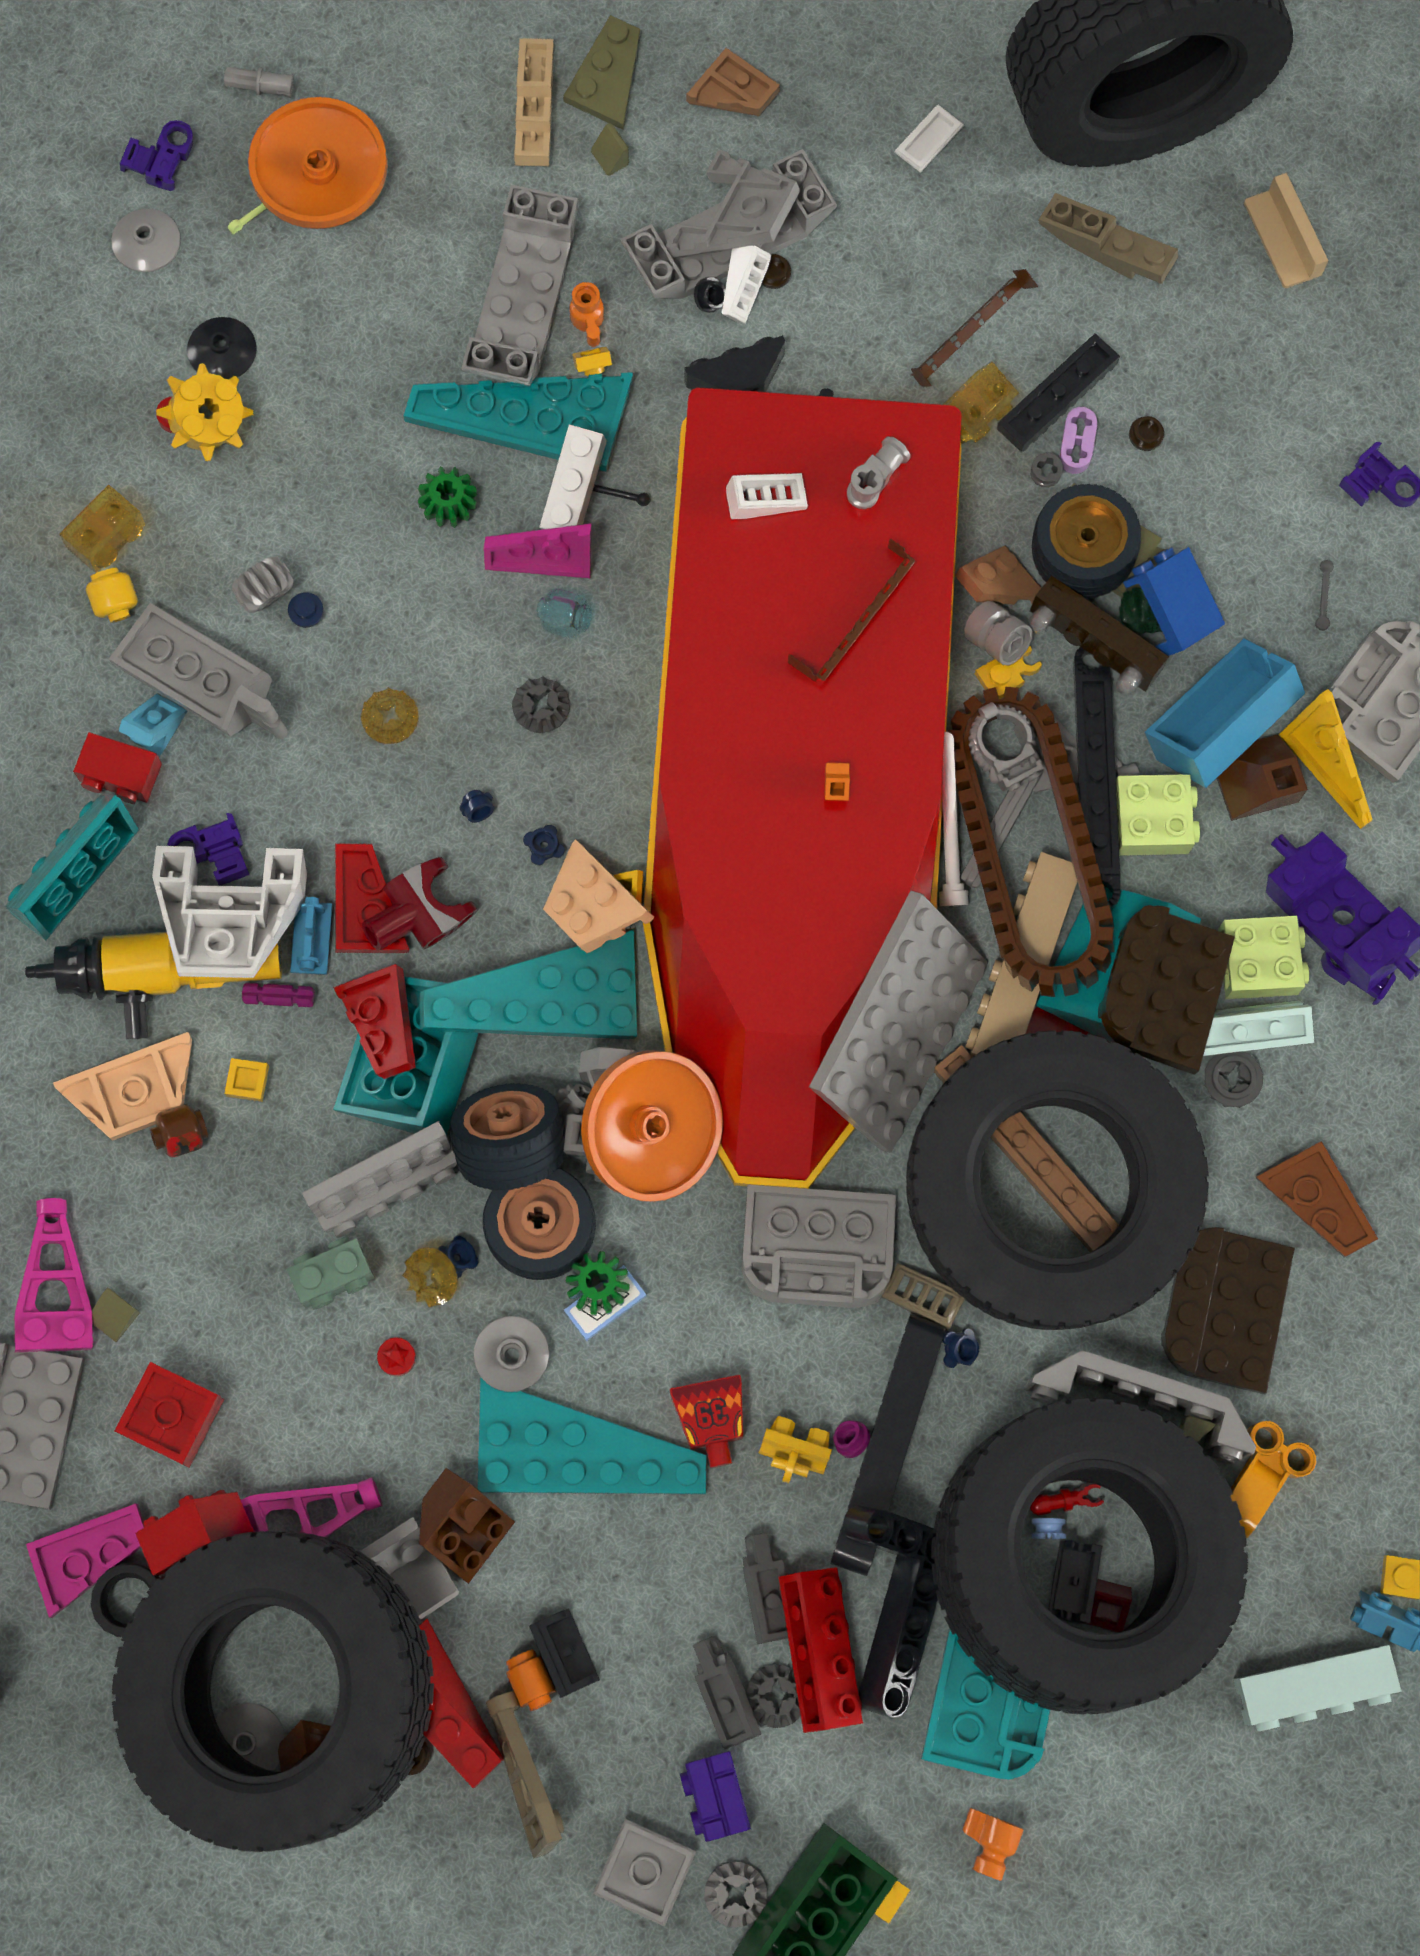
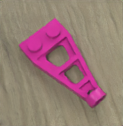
(52, 1329)
(260, 1505)

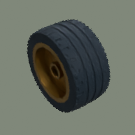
(1087, 539)

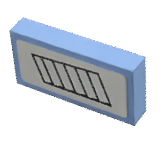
(591, 1325)

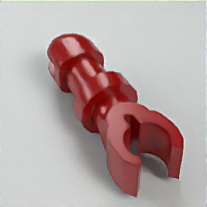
(1065, 1499)

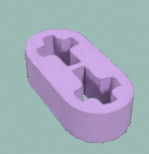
(1085, 441)

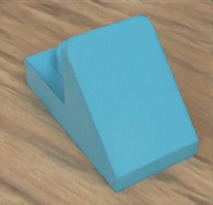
(153, 723)

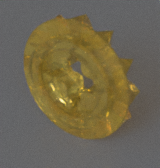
(394, 730)
(442, 1275)

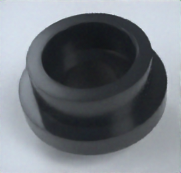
(716, 294)

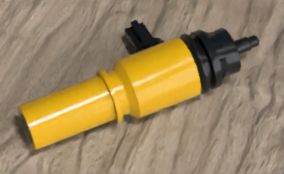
(133, 968)

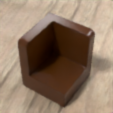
(301, 1743)

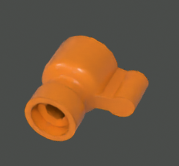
(587, 311)
(997, 1839)

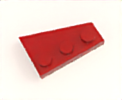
(358, 898)
(382, 1019)

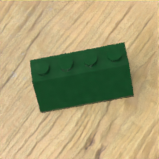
(820, 1902)

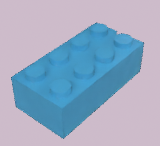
(1225, 712)

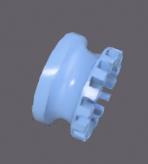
(1048, 1527)

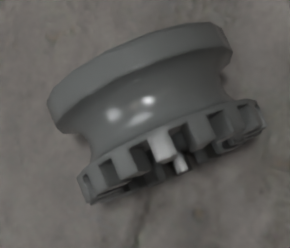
(1052, 478)

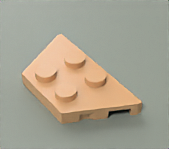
(591, 901)
(133, 1088)

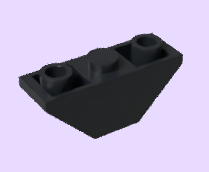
(738, 368)

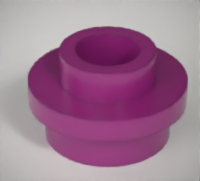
(851, 1438)

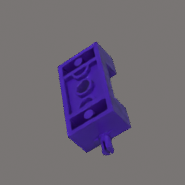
(1318, 885)

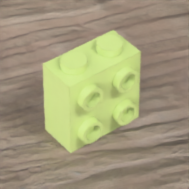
(1156, 814)
(1265, 957)

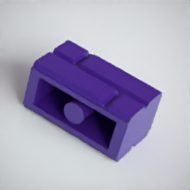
(716, 1797)

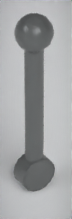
(1323, 622)

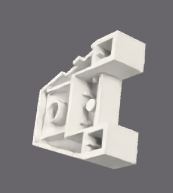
(226, 927)

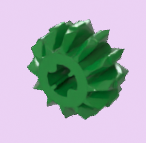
(449, 509)
(604, 1272)

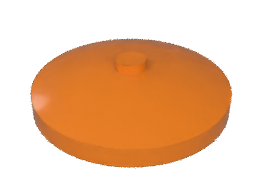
(317, 162)
(651, 1125)

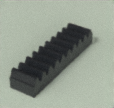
(1058, 392)

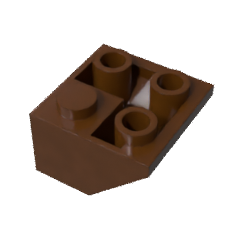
(1262, 779)
(460, 1525)

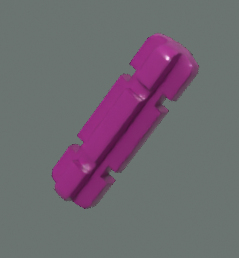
(278, 995)

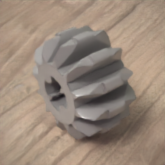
(262, 584)

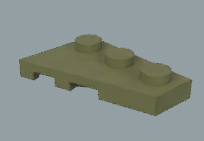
(606, 73)

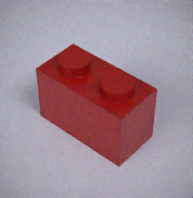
(117, 768)

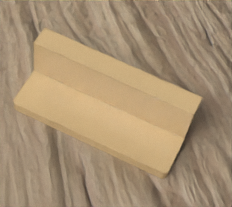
(1287, 233)

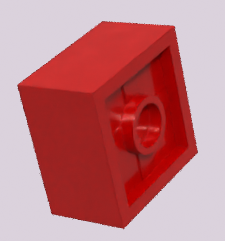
(169, 1414)
(191, 1527)

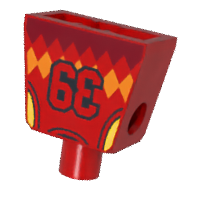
(711, 1416)

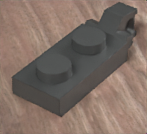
(763, 1589)
(724, 1694)

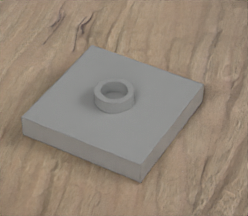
(644, 1872)

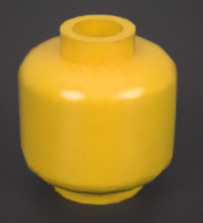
(111, 594)

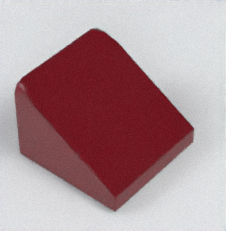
(1111, 1605)

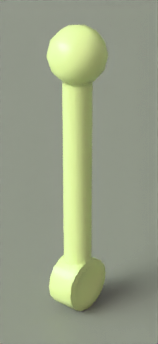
(237, 225)

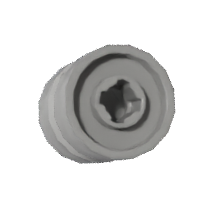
(998, 633)

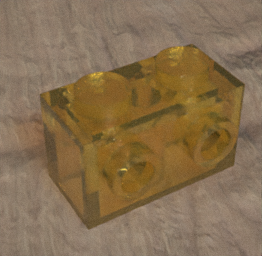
(982, 399)
(103, 529)

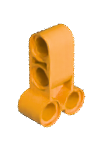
(1266, 1474)

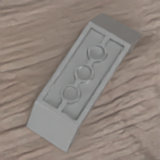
(679, 275)
(523, 286)
(1227, 1439)

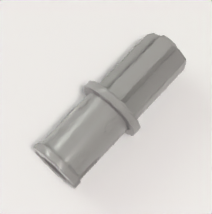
(259, 81)

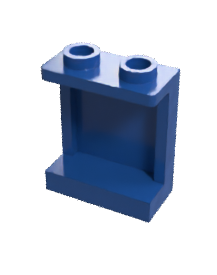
(1177, 599)

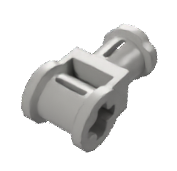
(876, 473)

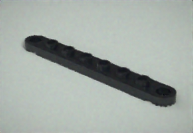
(1097, 767)

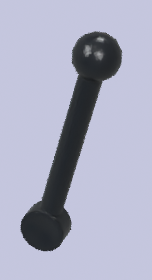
(642, 499)

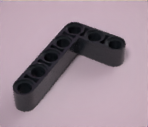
(906, 1607)

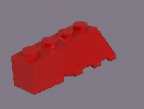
(455, 1722)

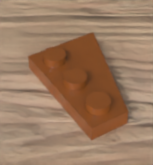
(1321, 1198)

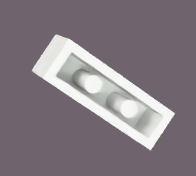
(574, 478)

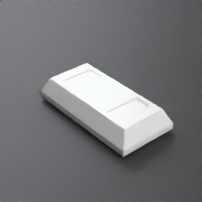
(929, 138)

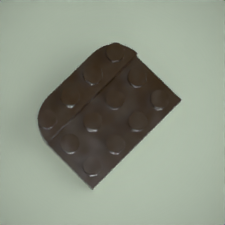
(1165, 987)
(1228, 1309)

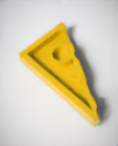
(1324, 749)

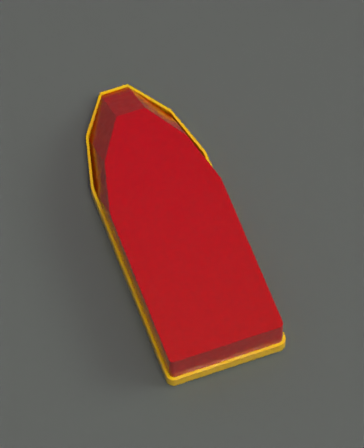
(751, 876)

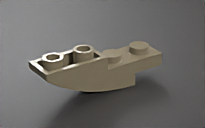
(1105, 241)

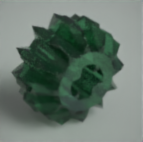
(1137, 613)

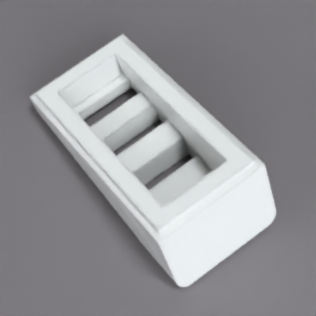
(744, 279)
(756, 508)

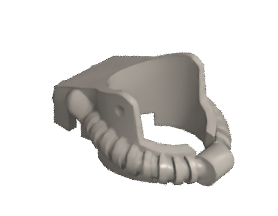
(1011, 772)

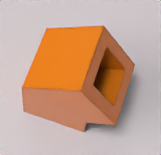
(837, 781)

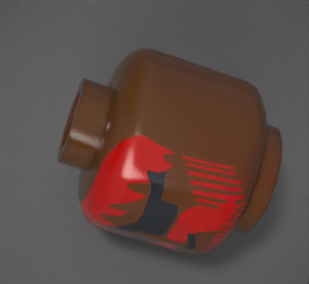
(179, 1131)

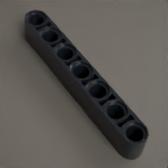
(891, 1433)

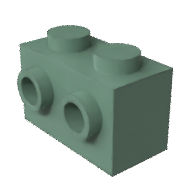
(330, 1273)

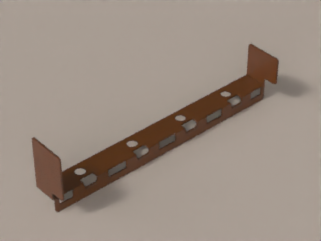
(1023, 281)
(859, 626)

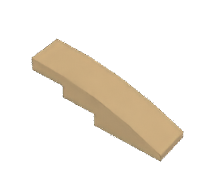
(534, 102)

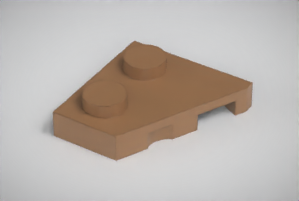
(733, 86)
(998, 578)

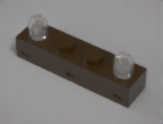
(1098, 634)

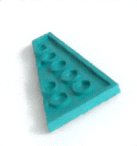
(544, 996)

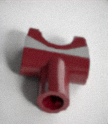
(416, 909)

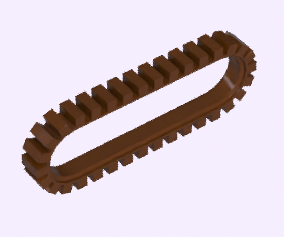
(1077, 839)

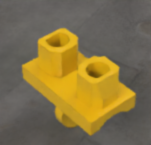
(793, 1453)

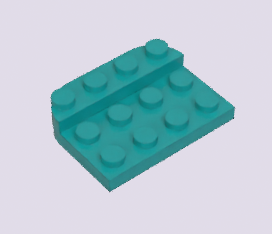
(980, 1723)

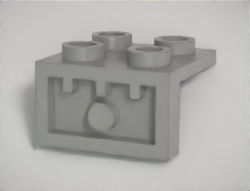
(413, 1568)

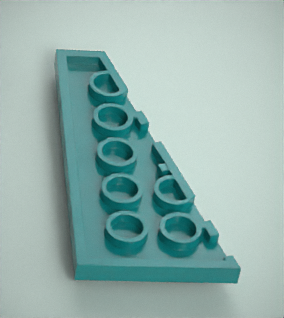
(524, 415)
(556, 1449)

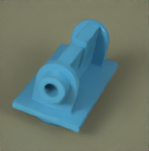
(311, 937)
(1379, 1612)

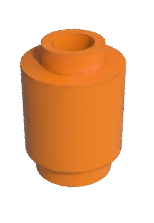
(530, 1680)

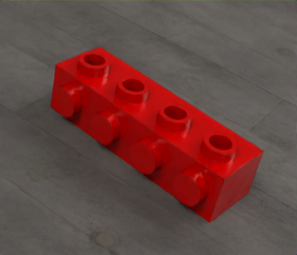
(820, 1650)

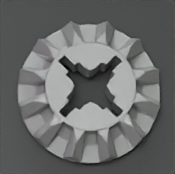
(716, 1894)

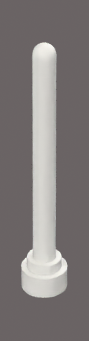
(953, 891)

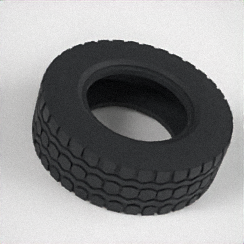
(1104, 112)
(1161, 1158)
(1192, 1541)
(167, 1694)

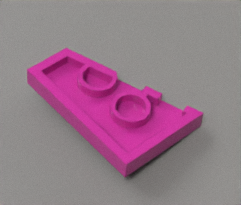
(544, 552)
(76, 1557)

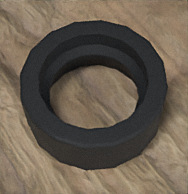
(103, 1587)

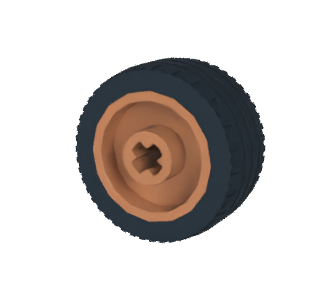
(508, 1136)
(543, 1251)

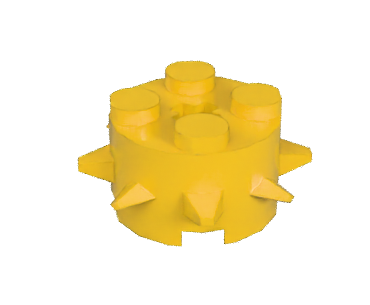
(190, 426)

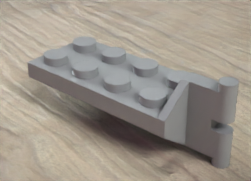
(197, 674)

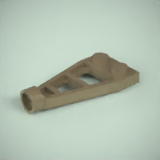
(538, 1819)

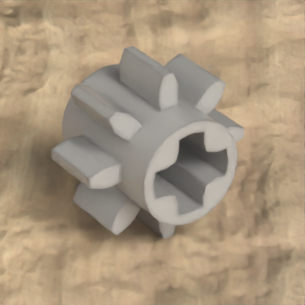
(572, 1099)

